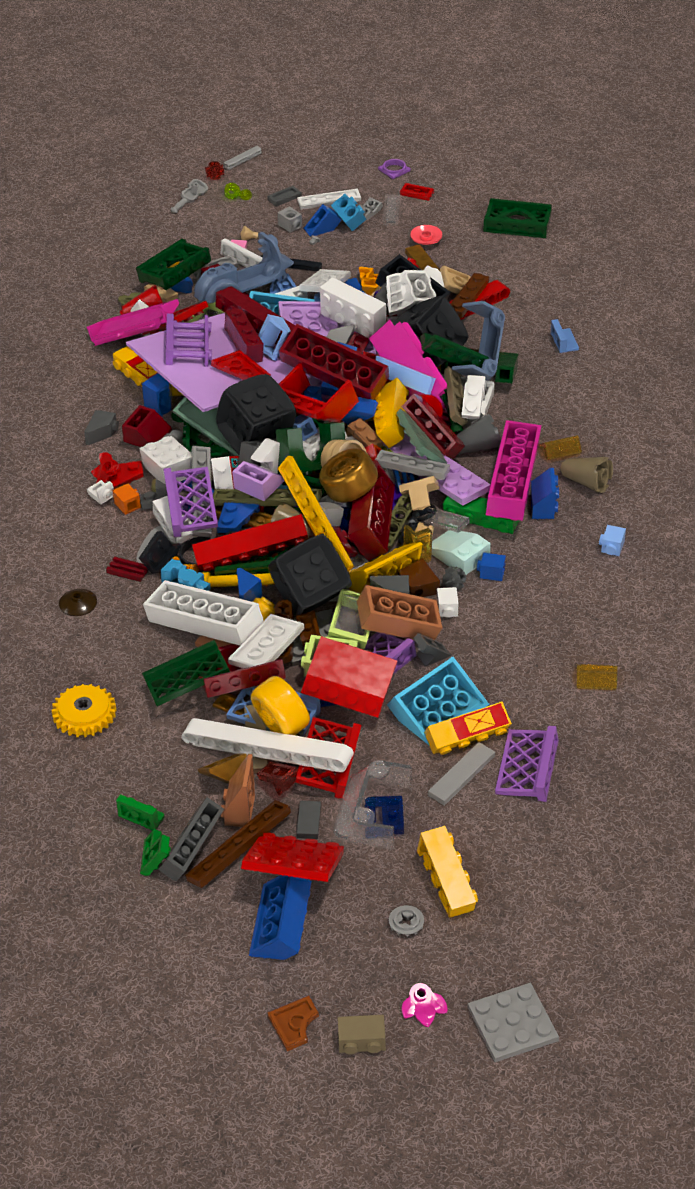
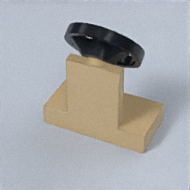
(419, 496)

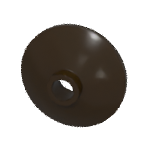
(78, 602)

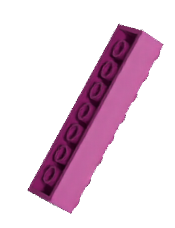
(513, 470)

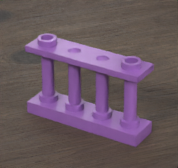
(172, 342)

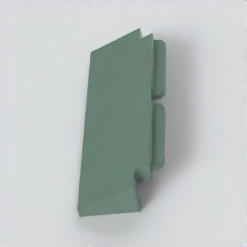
(203, 422)

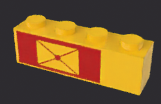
(132, 365)
(467, 728)

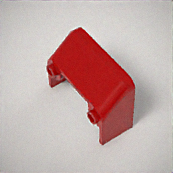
(332, 411)

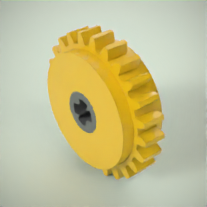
(84, 710)

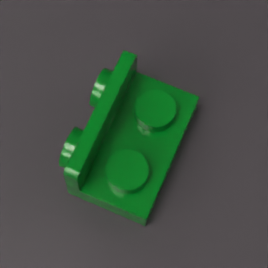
(138, 812)

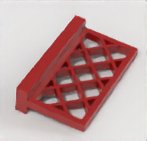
(341, 778)

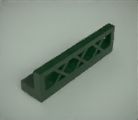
(451, 351)

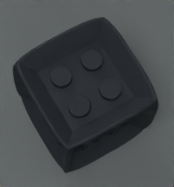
(437, 318)
(254, 410)
(310, 574)

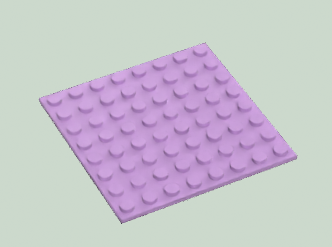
(189, 375)

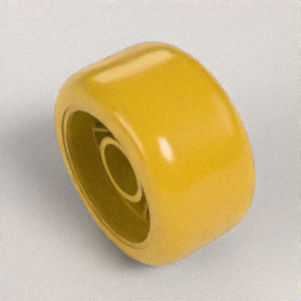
(280, 706)

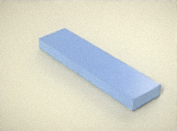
(408, 376)

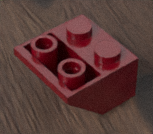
(144, 427)

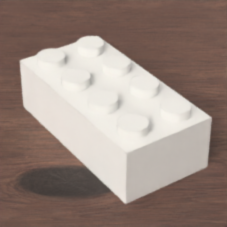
(352, 306)

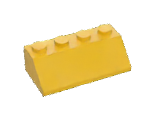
(385, 565)

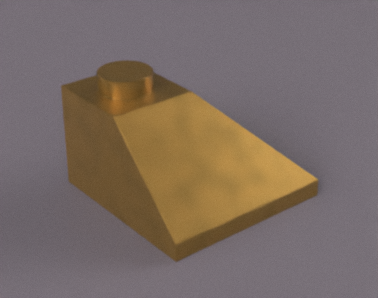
(224, 768)

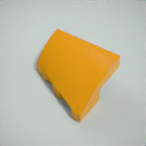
(368, 280)

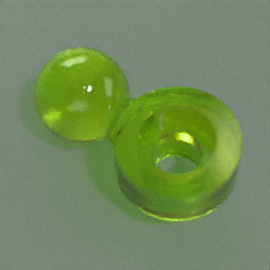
(245, 194)

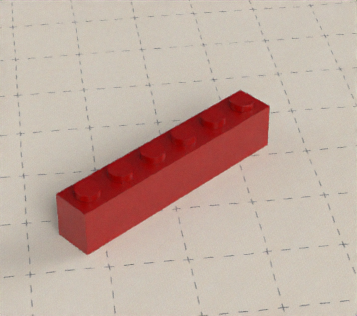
(250, 542)

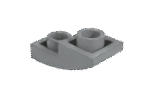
(371, 207)

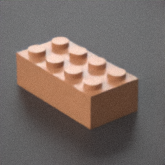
(398, 613)

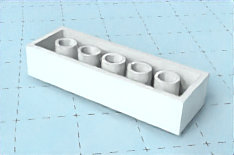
(203, 612)

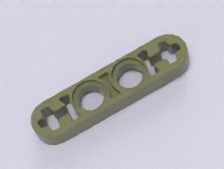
(399, 523)

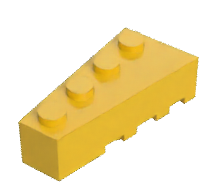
(385, 419)
(447, 871)

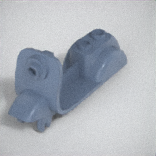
(269, 269)

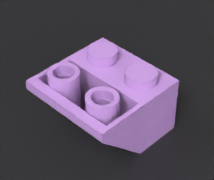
(256, 480)

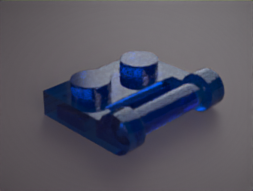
(391, 810)

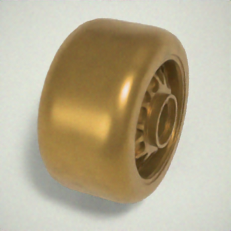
(348, 475)

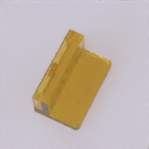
(561, 447)
(423, 536)
(596, 676)

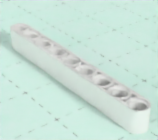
(268, 745)

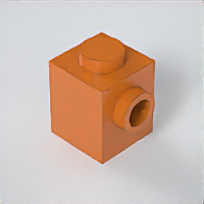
(126, 498)

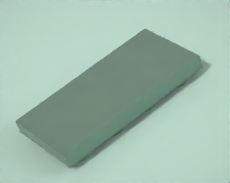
(419, 439)

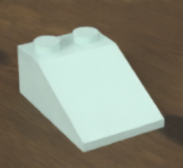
(460, 549)

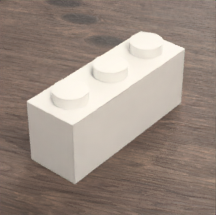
(162, 514)

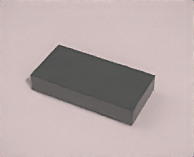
(284, 196)
(309, 819)

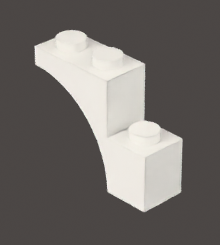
(473, 396)

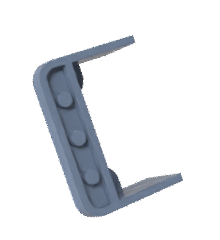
(490, 339)

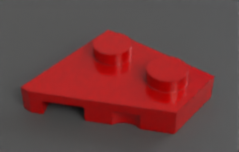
(127, 473)

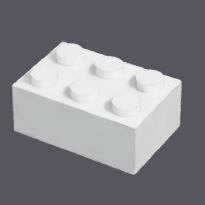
(165, 454)

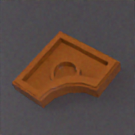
(292, 1022)

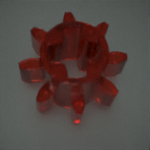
(214, 170)

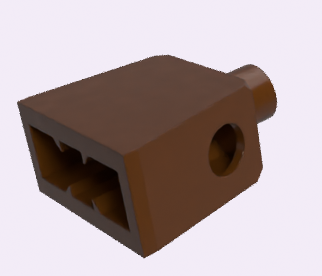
(421, 579)

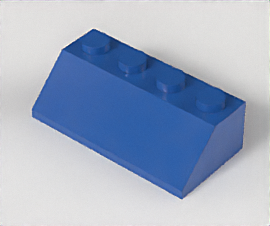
(280, 918)

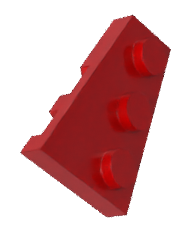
(238, 365)

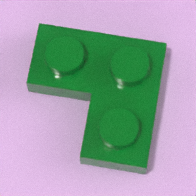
(154, 851)

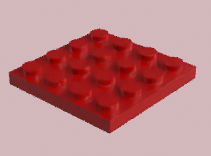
(293, 857)

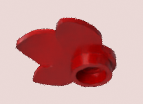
(106, 469)

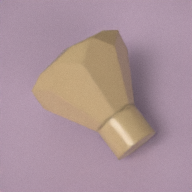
(247, 234)

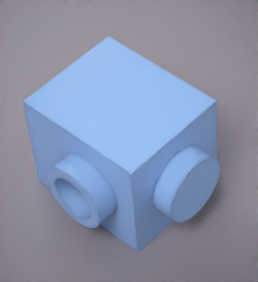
(612, 540)

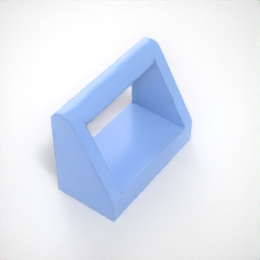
(270, 333)

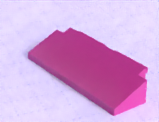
(131, 323)
(403, 347)

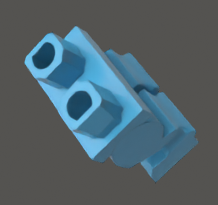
(178, 573)

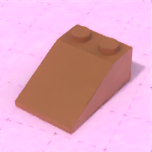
(240, 795)

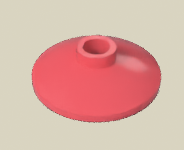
(426, 234)

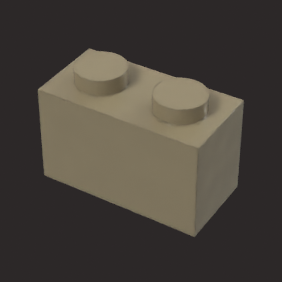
(361, 1034)

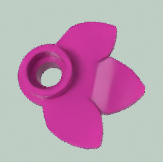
(423, 1007)

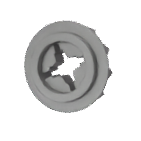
(409, 913)

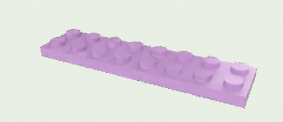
(459, 483)

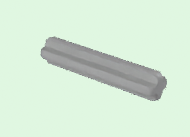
(243, 157)

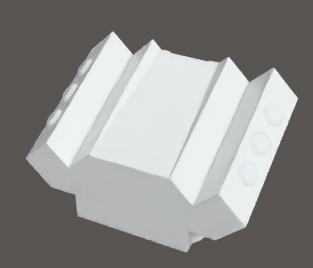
(407, 290)

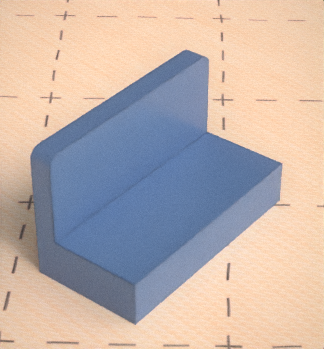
(563, 337)

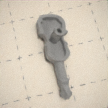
(196, 188)

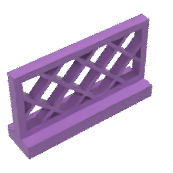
(175, 504)
(403, 653)
(544, 766)

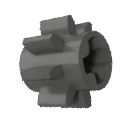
(454, 578)

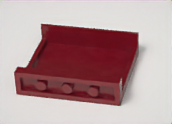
(238, 677)

